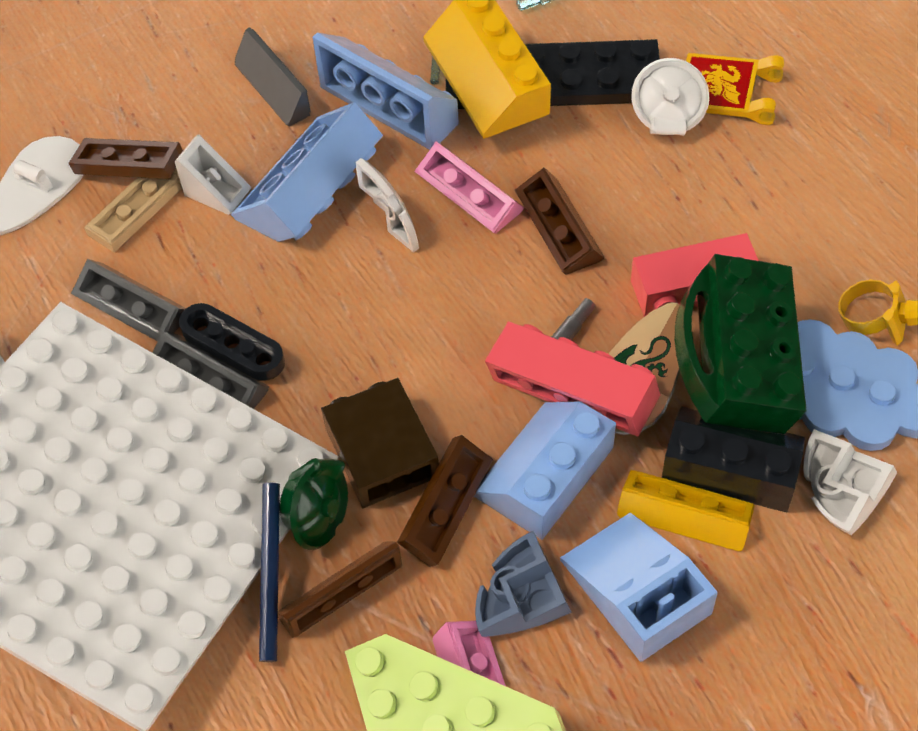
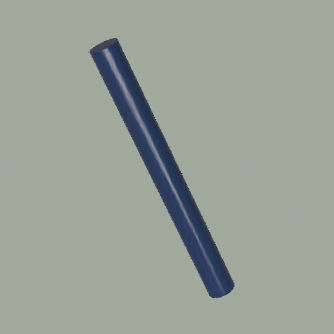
(269, 572)

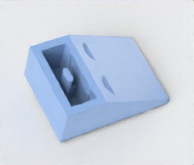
(641, 584)

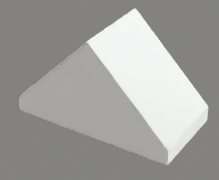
(209, 177)

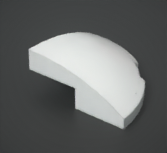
(385, 196)
(844, 480)

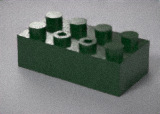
(747, 345)

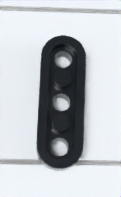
(225, 330)

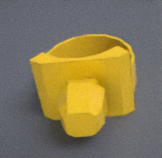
(893, 319)

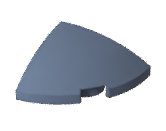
(520, 591)

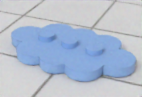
(857, 387)

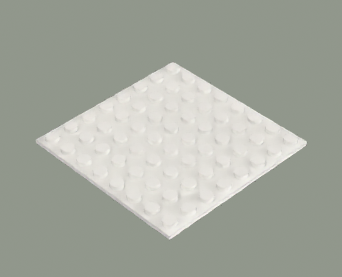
(126, 512)

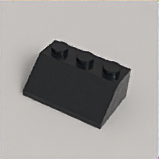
(734, 460)

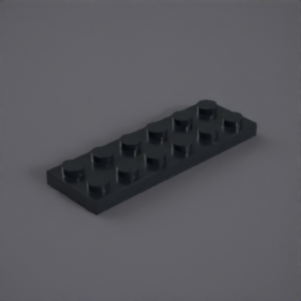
(590, 70)

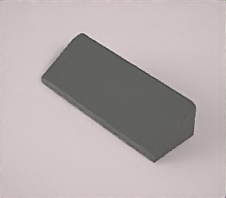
(272, 79)
(127, 300)
(210, 369)

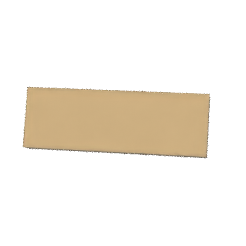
(132, 210)

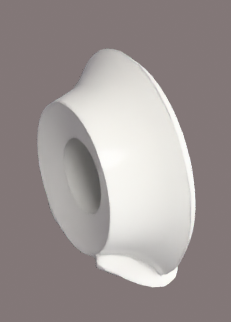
(670, 96)

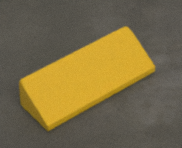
(686, 510)

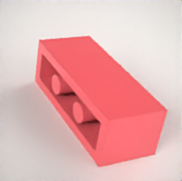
(669, 273)

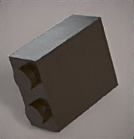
(380, 442)

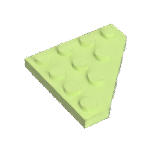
(421, 692)

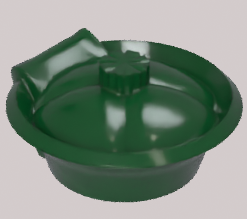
(315, 502)

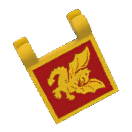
(733, 82)

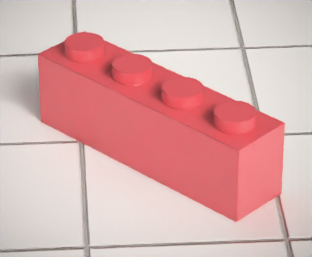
(566, 373)

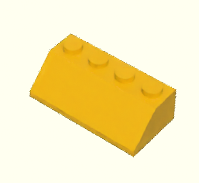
(488, 66)

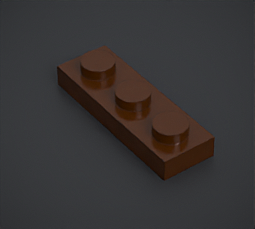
(126, 158)
(445, 501)

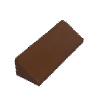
(558, 222)
(340, 588)

